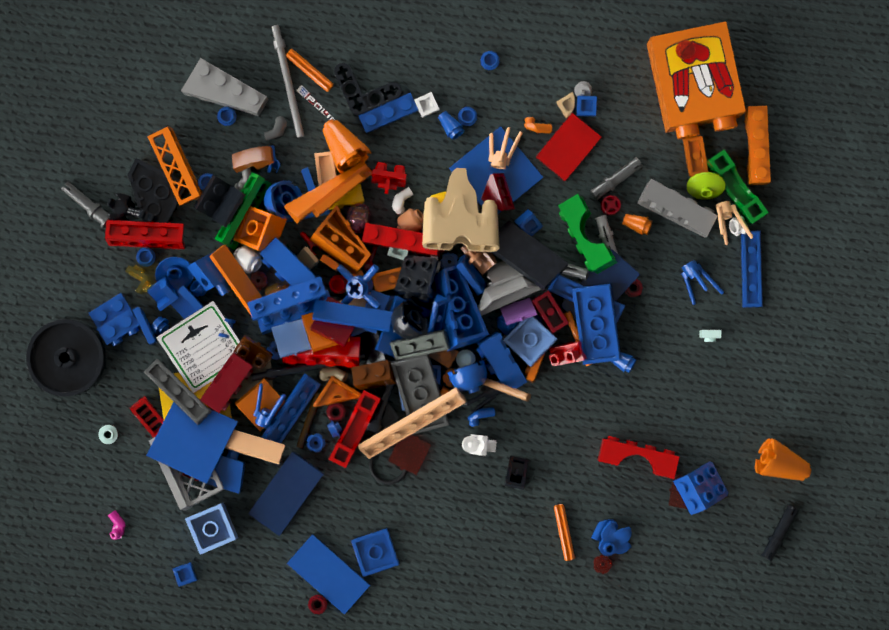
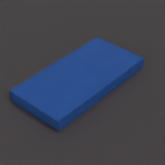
(596, 323)
(328, 574)

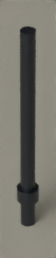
(270, 374)

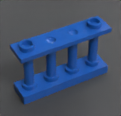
(287, 304)

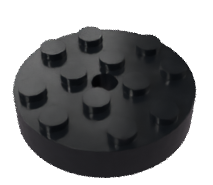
(46, 353)

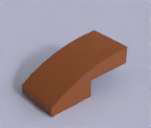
(257, 157)

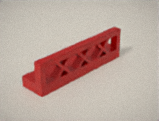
(144, 234)

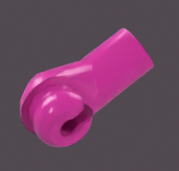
(118, 527)

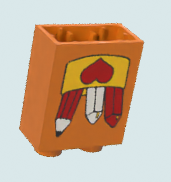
(698, 88)

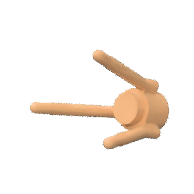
(500, 158)
(725, 212)

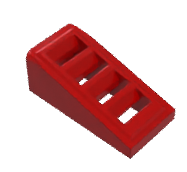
(137, 405)

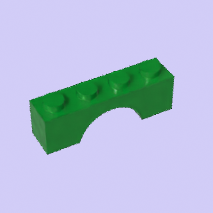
(745, 201)
(576, 213)

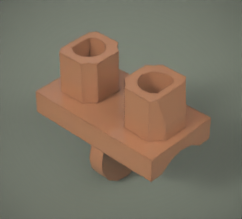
(481, 260)

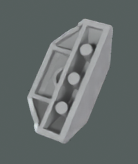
(506, 293)

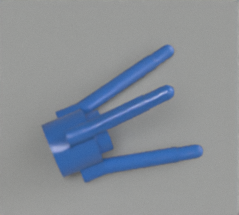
(693, 271)
(265, 416)

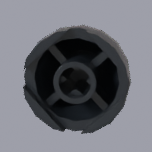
(409, 321)

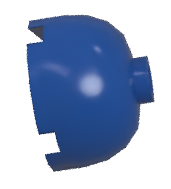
(278, 196)
(469, 377)

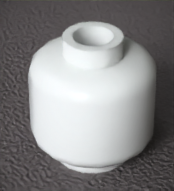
(248, 259)

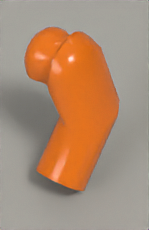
(535, 127)

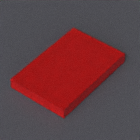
(568, 147)

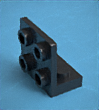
(219, 201)

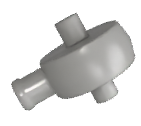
(583, 89)

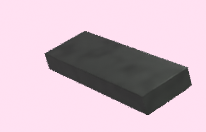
(422, 345)

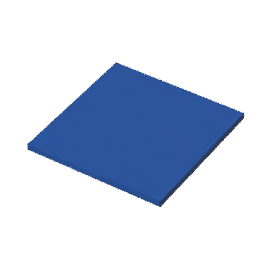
(519, 174)
(191, 446)

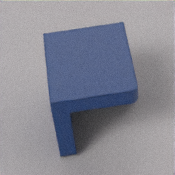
(163, 293)

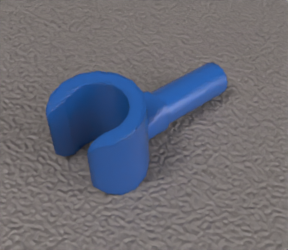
(276, 164)

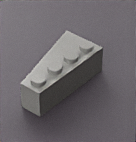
(221, 88)
(677, 208)

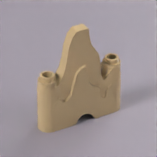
(459, 220)

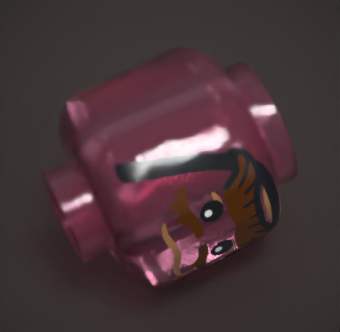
(358, 216)

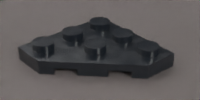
(153, 191)

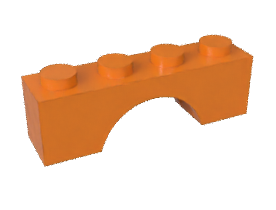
(758, 141)

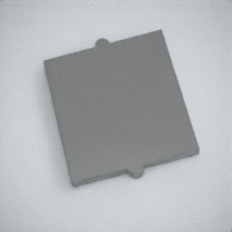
(502, 273)

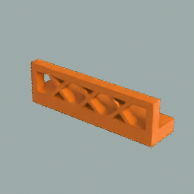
(181, 161)

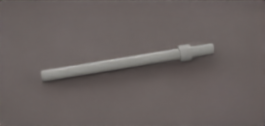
(279, 45)

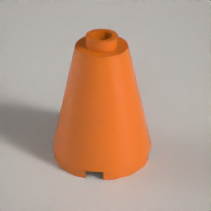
(344, 146)
(781, 462)

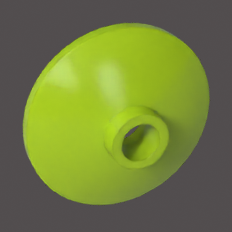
(706, 185)

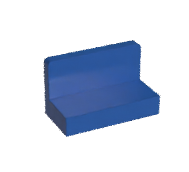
(186, 303)

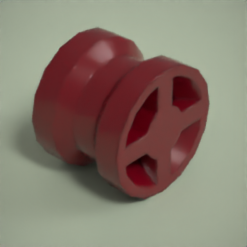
(612, 203)

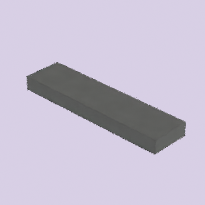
(177, 391)

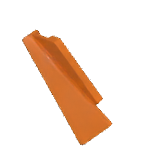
(327, 194)

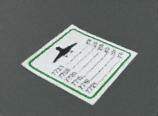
(196, 346)

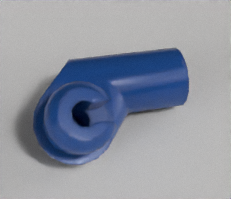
(480, 413)

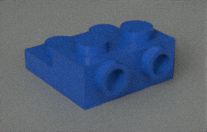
(115, 320)

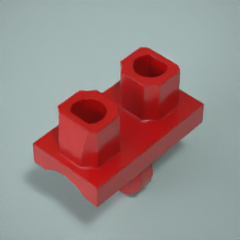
(389, 179)
(566, 353)

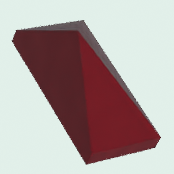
(498, 190)

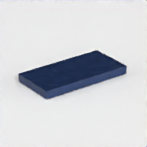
(619, 275)
(286, 493)

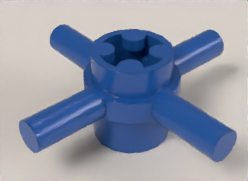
(362, 291)

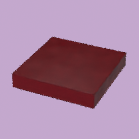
(335, 332)

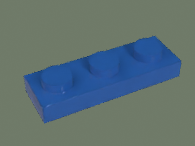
(388, 113)

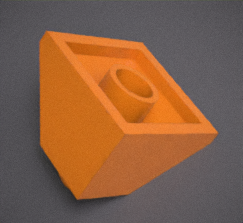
(259, 228)

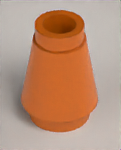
(638, 223)

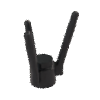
(487, 392)

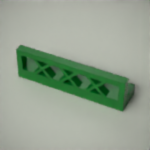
(251, 192)

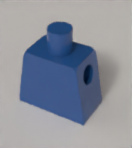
(209, 275)
(230, 472)

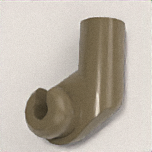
(327, 372)

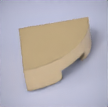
(567, 104)

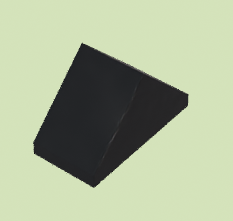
(516, 472)

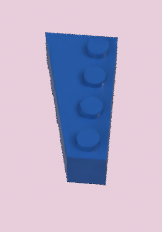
(462, 316)

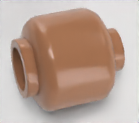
(411, 220)

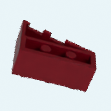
(227, 383)

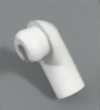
(398, 201)

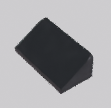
(369, 342)

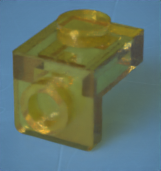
(138, 273)

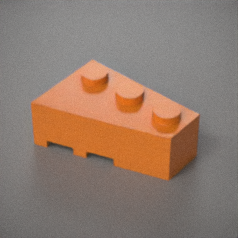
(340, 241)

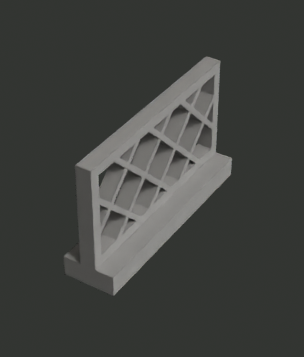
(179, 489)

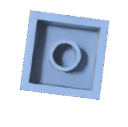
(211, 528)

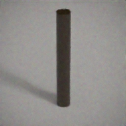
(308, 423)

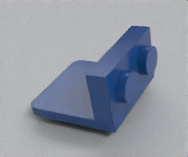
(701, 488)

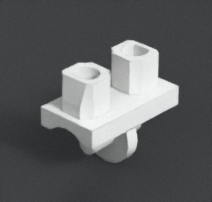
(478, 444)

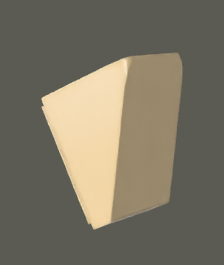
(307, 258)

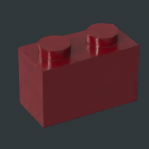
(549, 312)

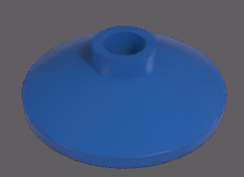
(180, 277)

